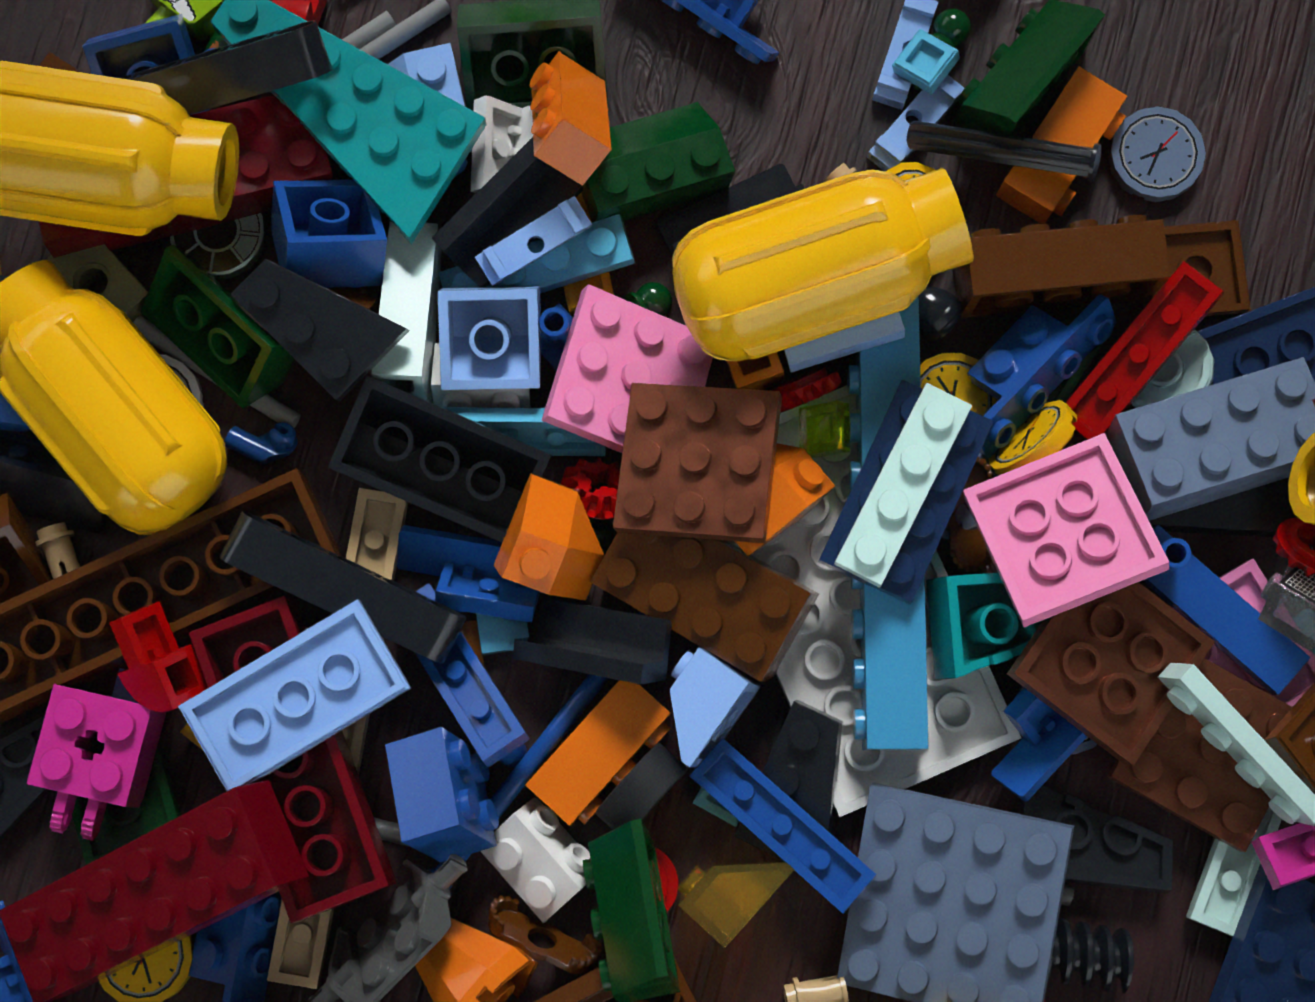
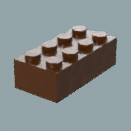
(1063, 266)
(710, 596)

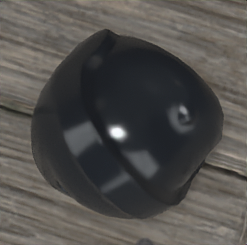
(938, 313)

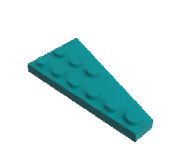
(370, 118)

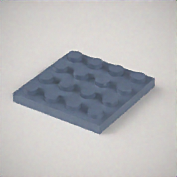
(957, 901)

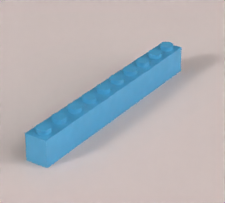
(889, 630)

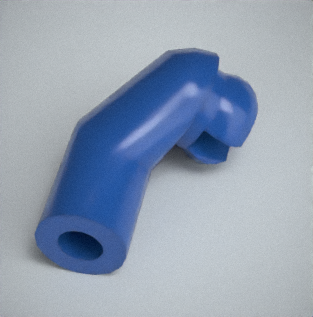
(265, 448)

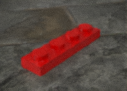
(1143, 350)

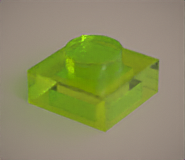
(825, 428)

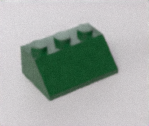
(510, 39)
(1029, 68)
(659, 164)
(214, 329)
(631, 914)

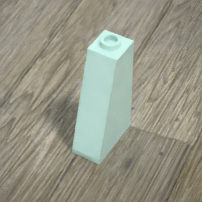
(411, 301)

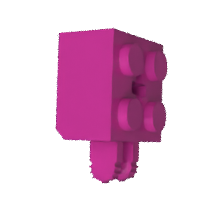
(68, 765)

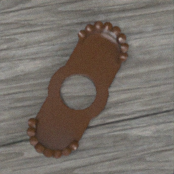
(966, 546)
(515, 927)

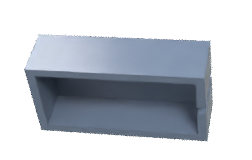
(1216, 438)

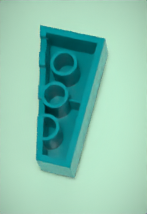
(973, 624)

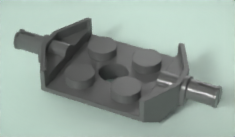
(394, 939)

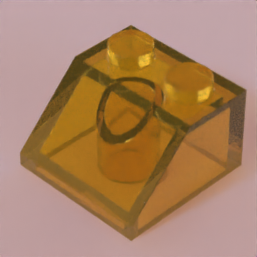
(730, 894)

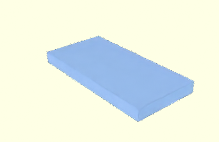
(294, 697)

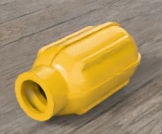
(108, 153)
(817, 261)
(105, 402)

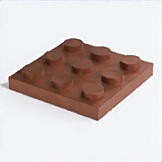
(698, 462)
(1104, 666)
(1194, 777)

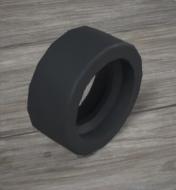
(642, 788)

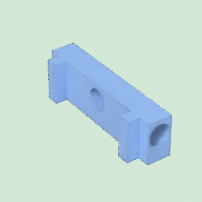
(915, 15)
(892, 147)
(552, 228)
(845, 342)

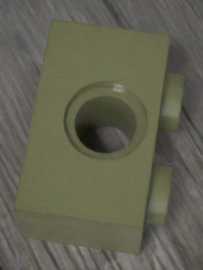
(89, 265)

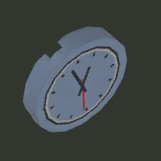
(1156, 154)

